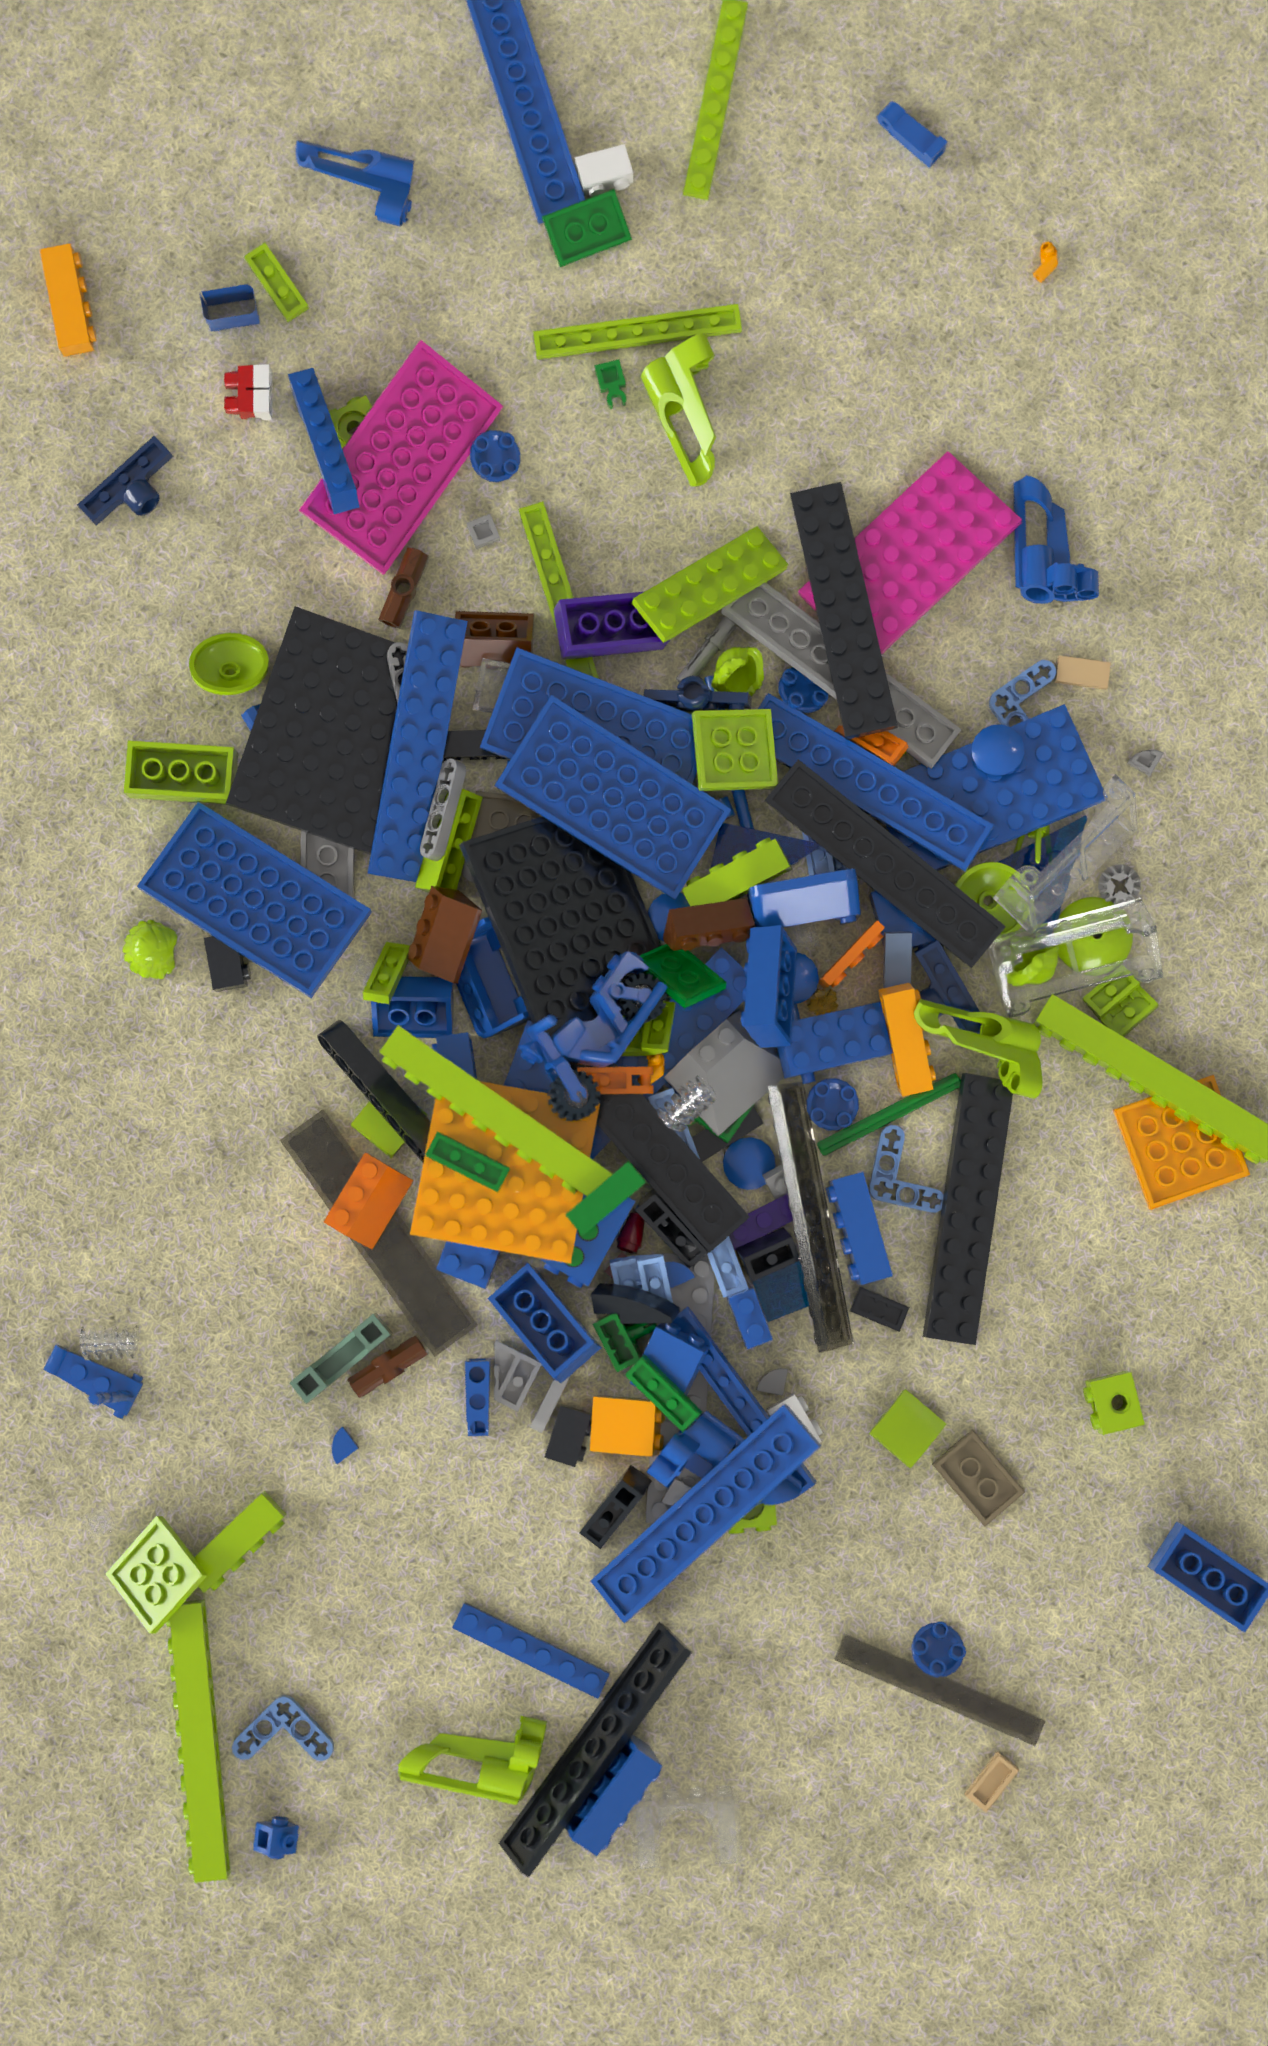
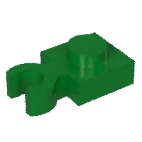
(610, 380)

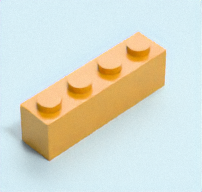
(67, 299)
(906, 1038)

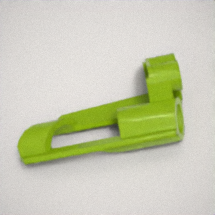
(674, 389)
(1000, 1037)
(505, 1767)

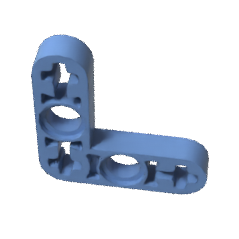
(1014, 698)
(889, 1177)
(278, 1721)

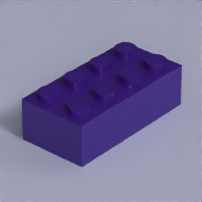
(603, 627)

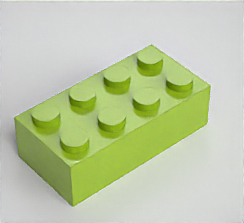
(179, 772)

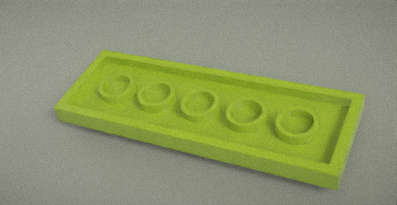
(710, 584)

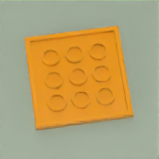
(1173, 1154)

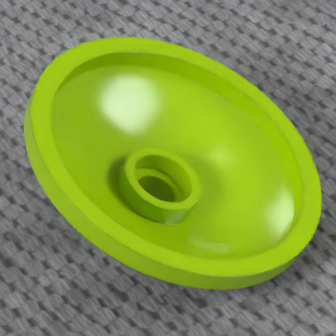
(228, 664)
(987, 880)
(1094, 952)

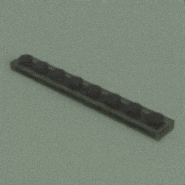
(939, 1690)

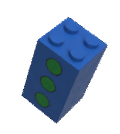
(592, 1247)

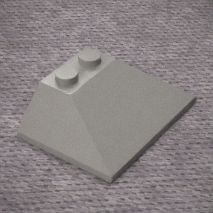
(733, 1068)

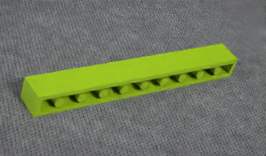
(1154, 1077)
(493, 1112)
(199, 1743)

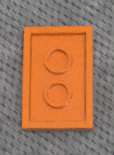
(852, 955)

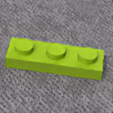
(276, 282)
(386, 973)

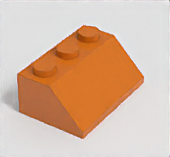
(368, 1201)

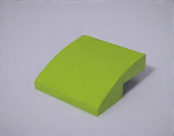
(1120, 1004)
(654, 1035)
(378, 1130)
(907, 1428)

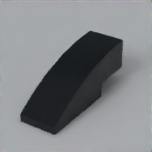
(632, 1304)

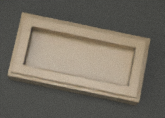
(1082, 672)
(991, 1782)

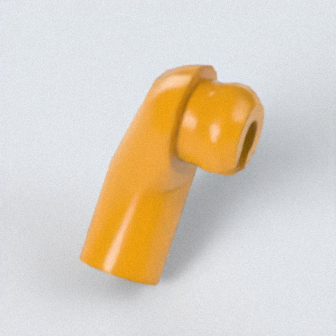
(1049, 261)
(657, 1062)

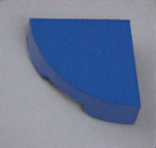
(677, 1273)
(342, 1445)

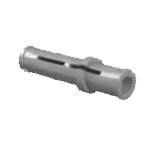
(712, 644)

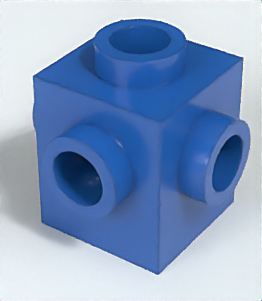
(276, 1837)

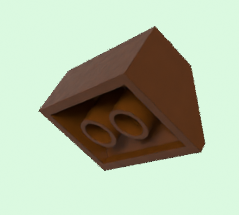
(495, 636)
(708, 925)
(444, 933)

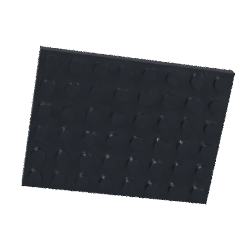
(322, 733)
(557, 914)

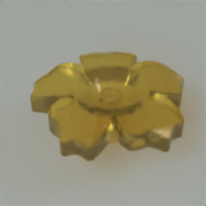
(824, 1002)

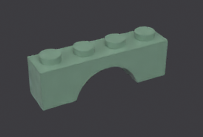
(341, 1358)

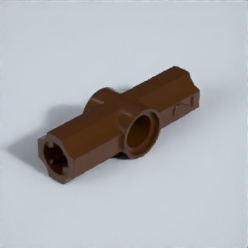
(410, 573)
(387, 1366)

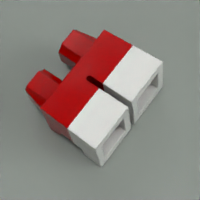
(254, 391)

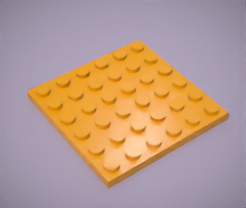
(530, 1206)

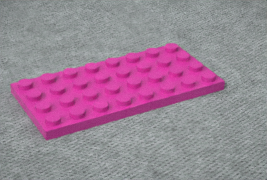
(405, 455)
(926, 545)

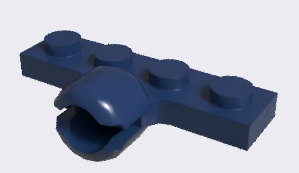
(128, 484)
(695, 694)
(946, 984)

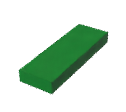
(467, 1161)
(605, 1198)
(663, 1393)

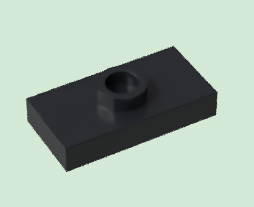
(879, 1309)

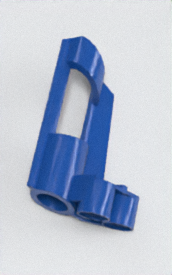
(384, 174)
(1042, 570)
(702, 1449)

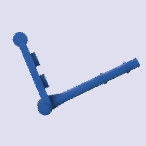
(96, 1380)

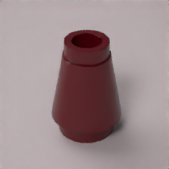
(632, 1234)

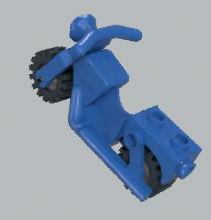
(598, 1040)

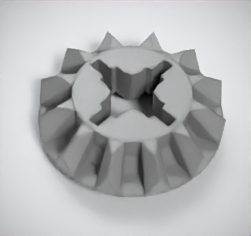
(1119, 872)

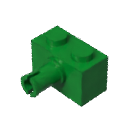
(621, 1339)

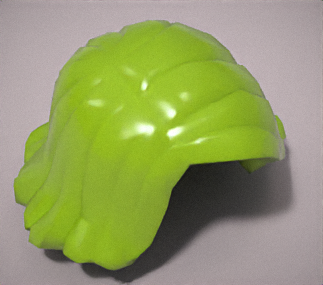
(739, 670)
(150, 949)
(1036, 967)

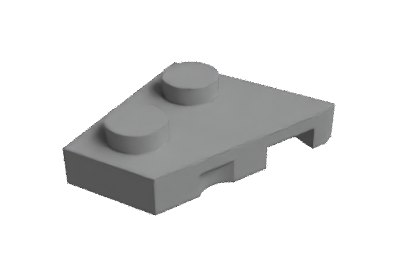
(512, 1375)

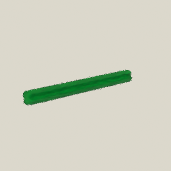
(888, 1115)

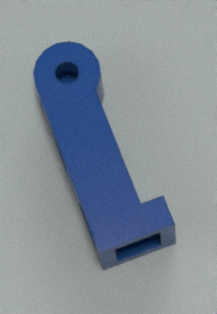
(912, 134)
(477, 1395)

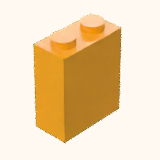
(626, 1426)

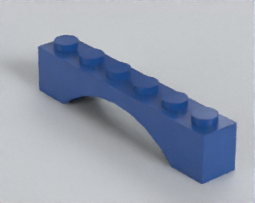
(324, 440)

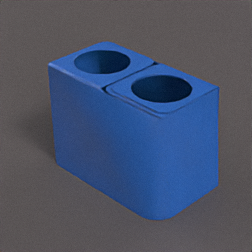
(229, 295)

